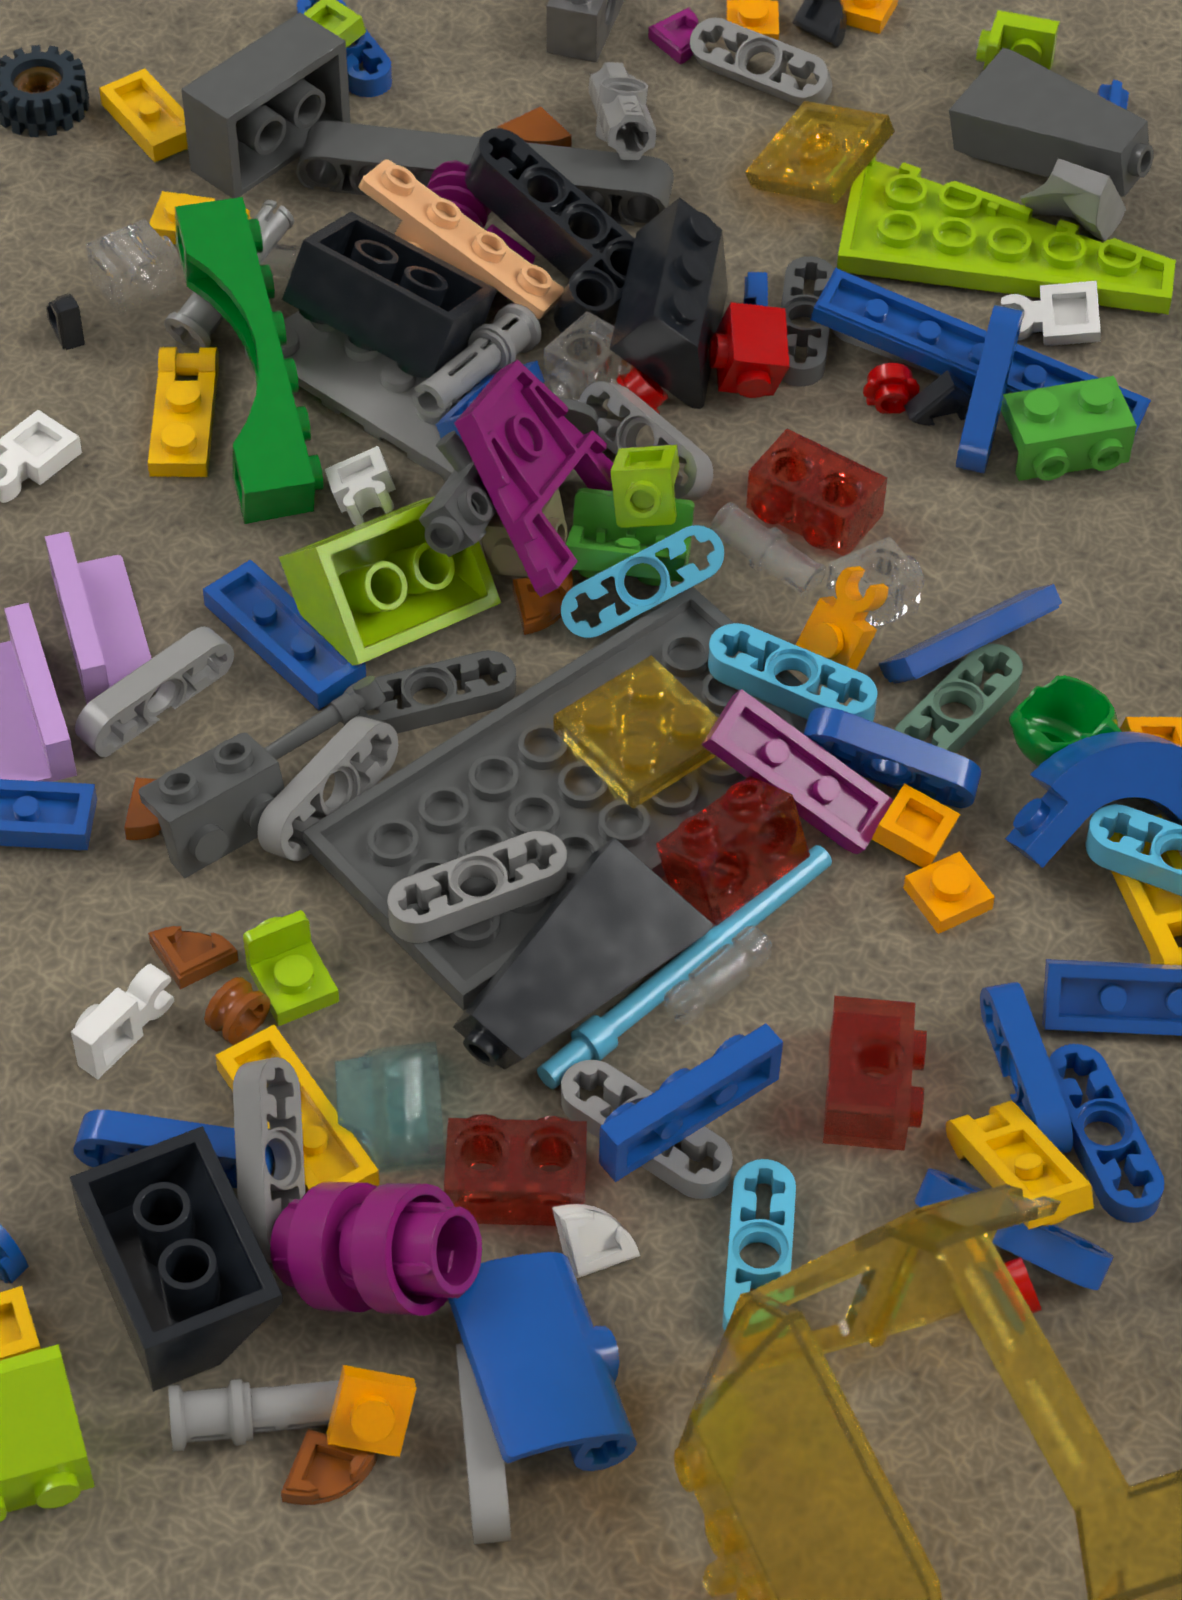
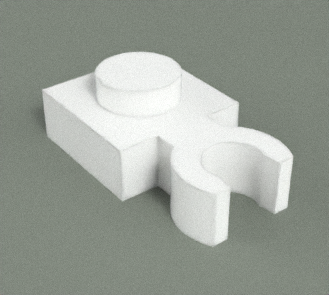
(1064, 314)
(34, 450)
(361, 484)
(116, 1024)

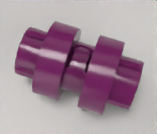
(376, 1248)

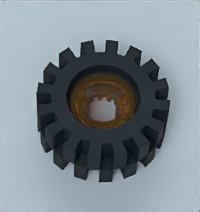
(44, 110)

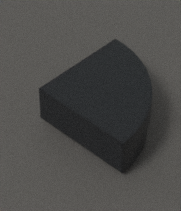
(823, 20)
(66, 321)
(940, 398)

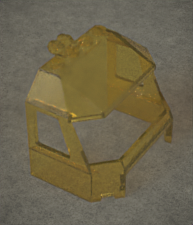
(791, 1477)

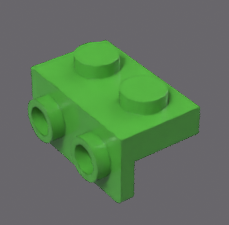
(1069, 428)
(601, 543)

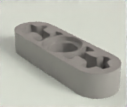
(747, 44)
(637, 415)
(176, 675)
(356, 756)
(467, 910)
(262, 1094)
(671, 1169)
(484, 1462)

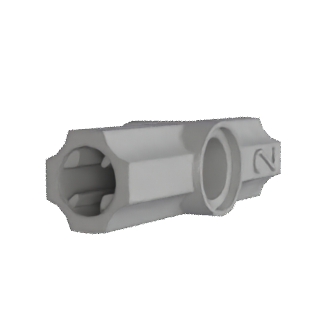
(622, 111)

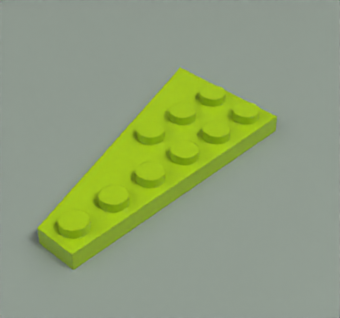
(984, 242)

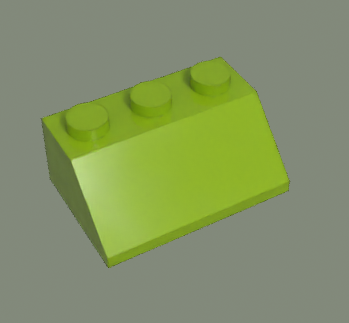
(386, 584)
(39, 1434)

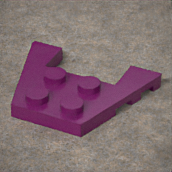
(523, 457)

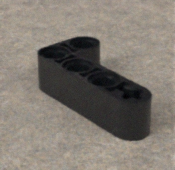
(555, 222)

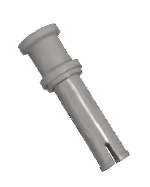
(197, 317)
(487, 352)
(240, 1410)

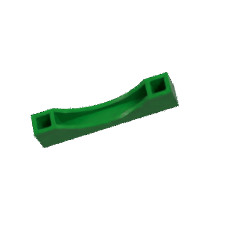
(223, 267)

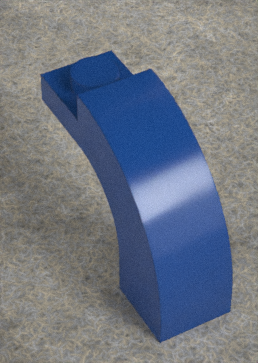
(1093, 775)

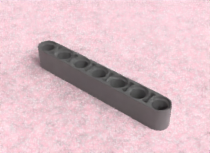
(342, 153)

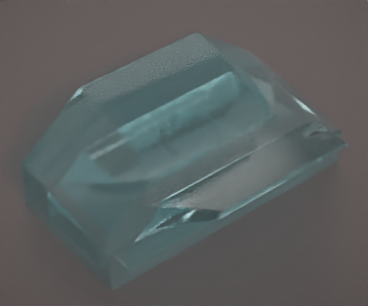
(394, 1105)

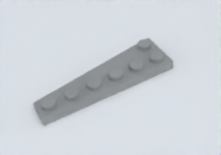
(365, 389)

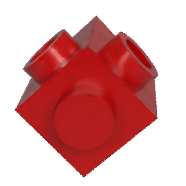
(750, 350)

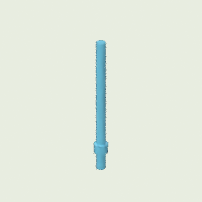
(599, 1035)

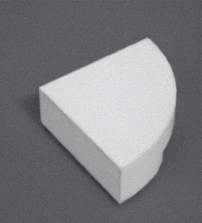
(592, 1238)

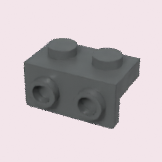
(213, 802)

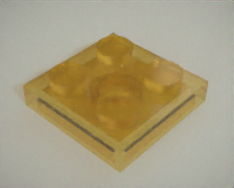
(820, 152)
(638, 731)

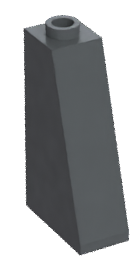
(1033, 116)

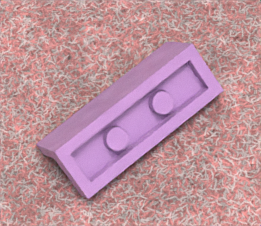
(97, 616)
(31, 720)

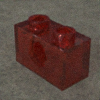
(877, 1039)

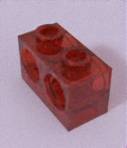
(815, 493)
(734, 848)
(515, 1187)

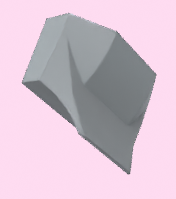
(1079, 195)

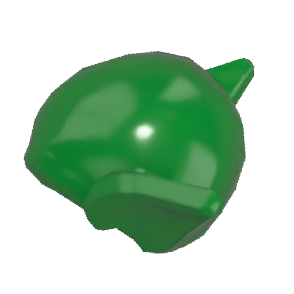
(1060, 716)

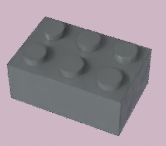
(261, 102)

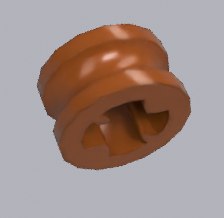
(237, 1010)

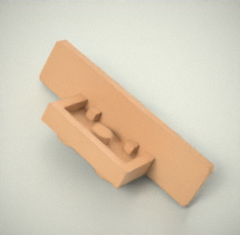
(451, 236)

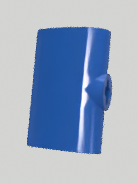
(543, 1362)

